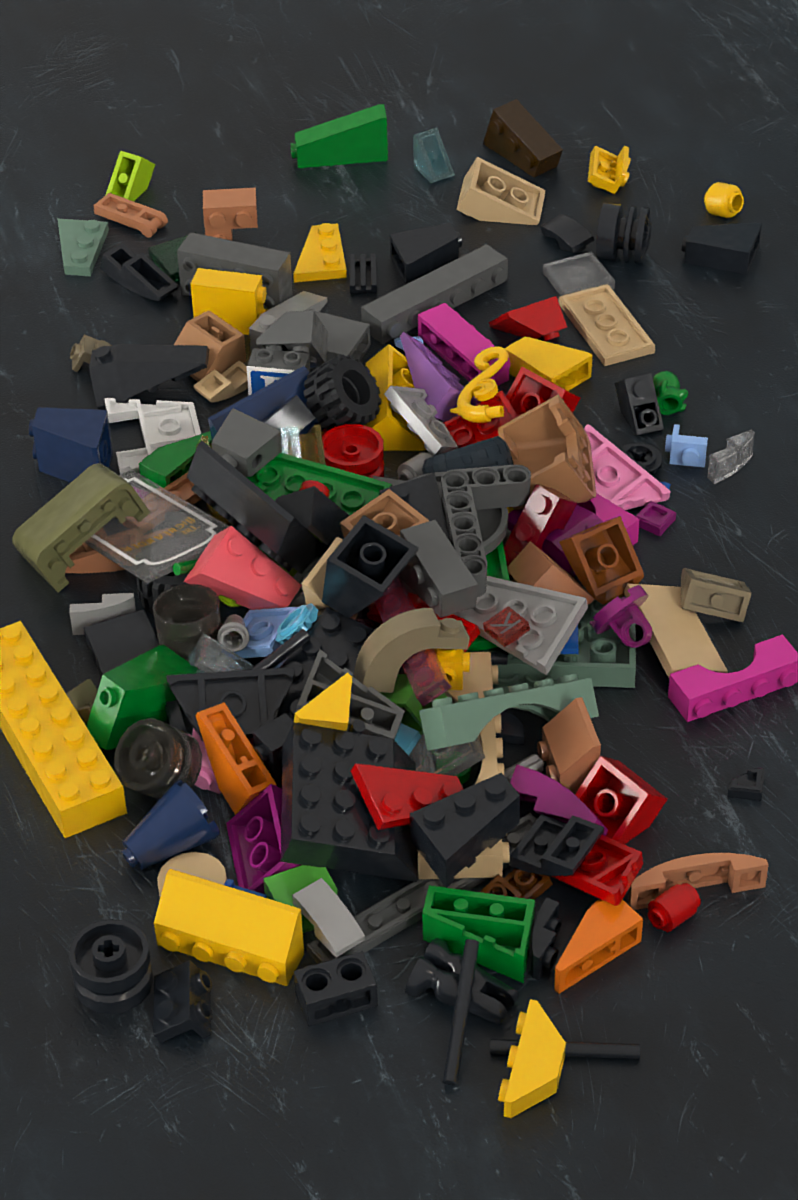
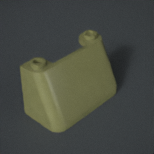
(73, 518)

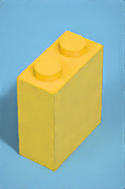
(230, 296)

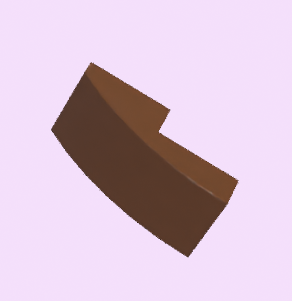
(519, 884)

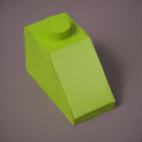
(130, 176)

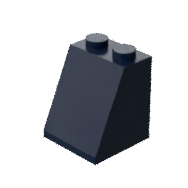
(70, 440)

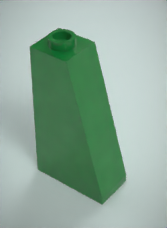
(345, 140)
(141, 683)

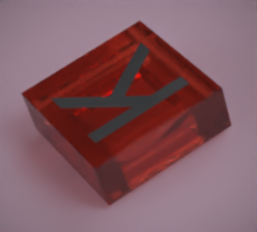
(506, 626)

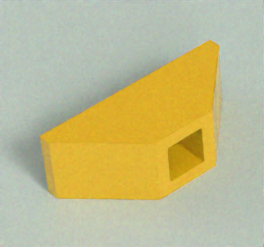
(534, 1062)

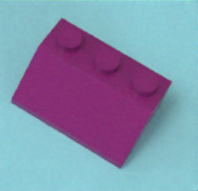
(257, 840)

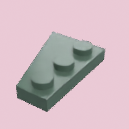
(81, 244)

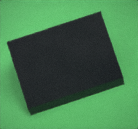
(315, 513)

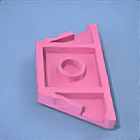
(620, 477)

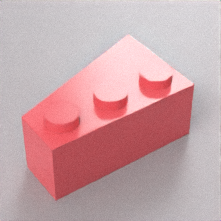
(243, 573)

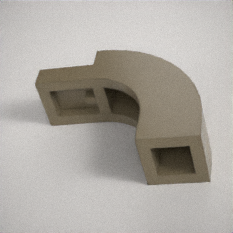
(400, 639)

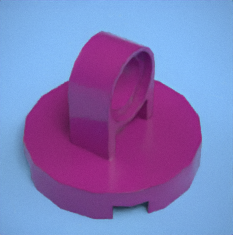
(621, 614)

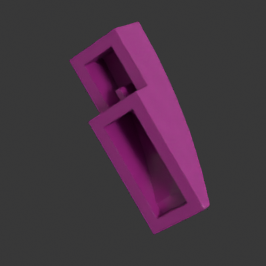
(550, 797)

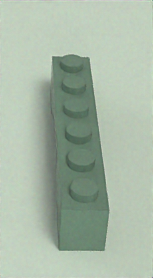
(462, 722)

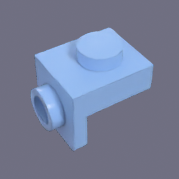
(686, 449)

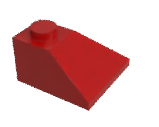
(533, 321)
(532, 390)

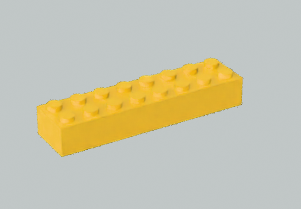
(53, 739)

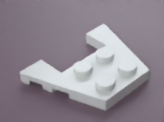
(159, 423)

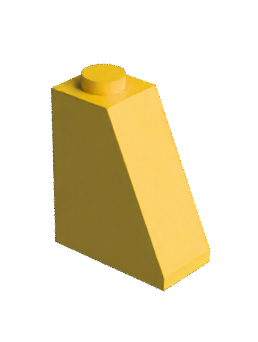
(551, 361)

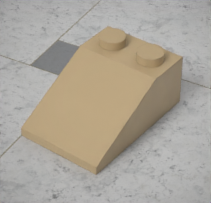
(499, 196)

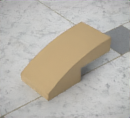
(222, 386)

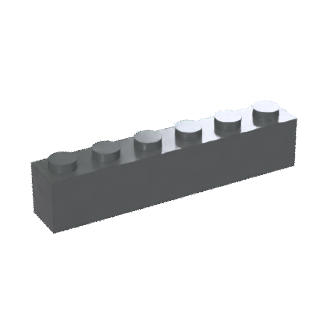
(449, 284)

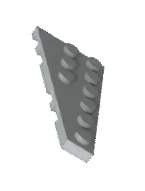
(549, 614)

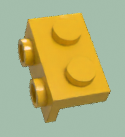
(607, 169)

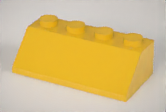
(392, 369)
(229, 927)

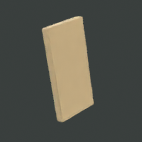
(606, 325)
(677, 632)

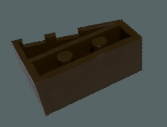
(521, 139)

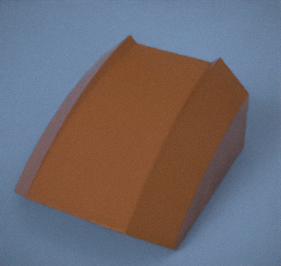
(603, 559)

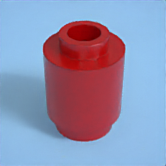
(673, 906)

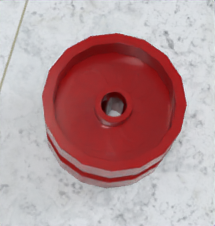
(354, 449)

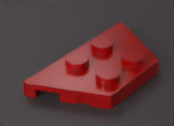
(607, 870)

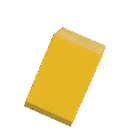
(330, 707)

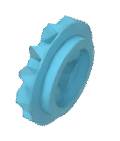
(298, 619)

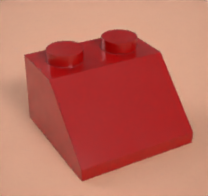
(620, 799)

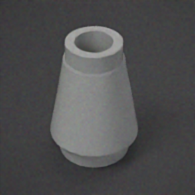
(233, 633)

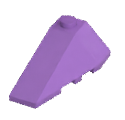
(433, 377)

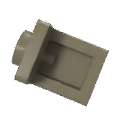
(82, 352)
(83, 698)

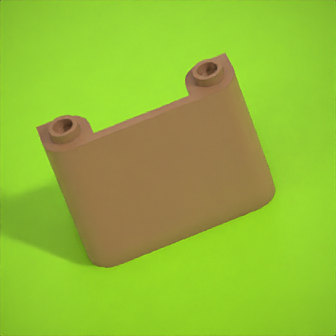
(553, 449)

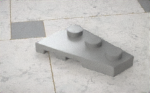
(420, 418)

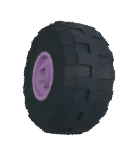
(480, 454)

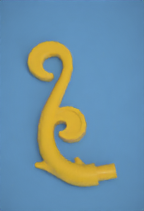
(482, 388)

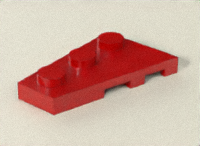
(398, 792)

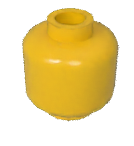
(724, 200)

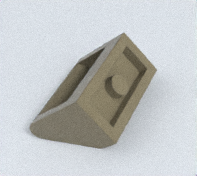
(714, 595)

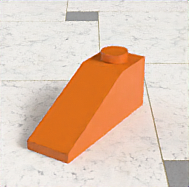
(232, 757)
(599, 938)

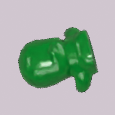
(668, 393)

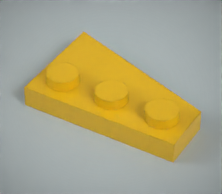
(321, 255)

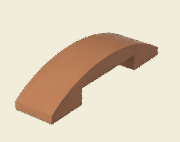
(700, 870)

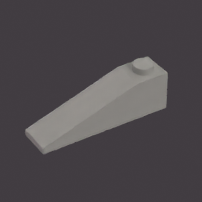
(301, 302)

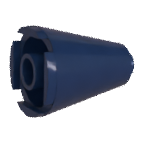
(169, 828)

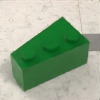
(496, 921)

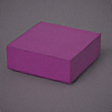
(656, 518)

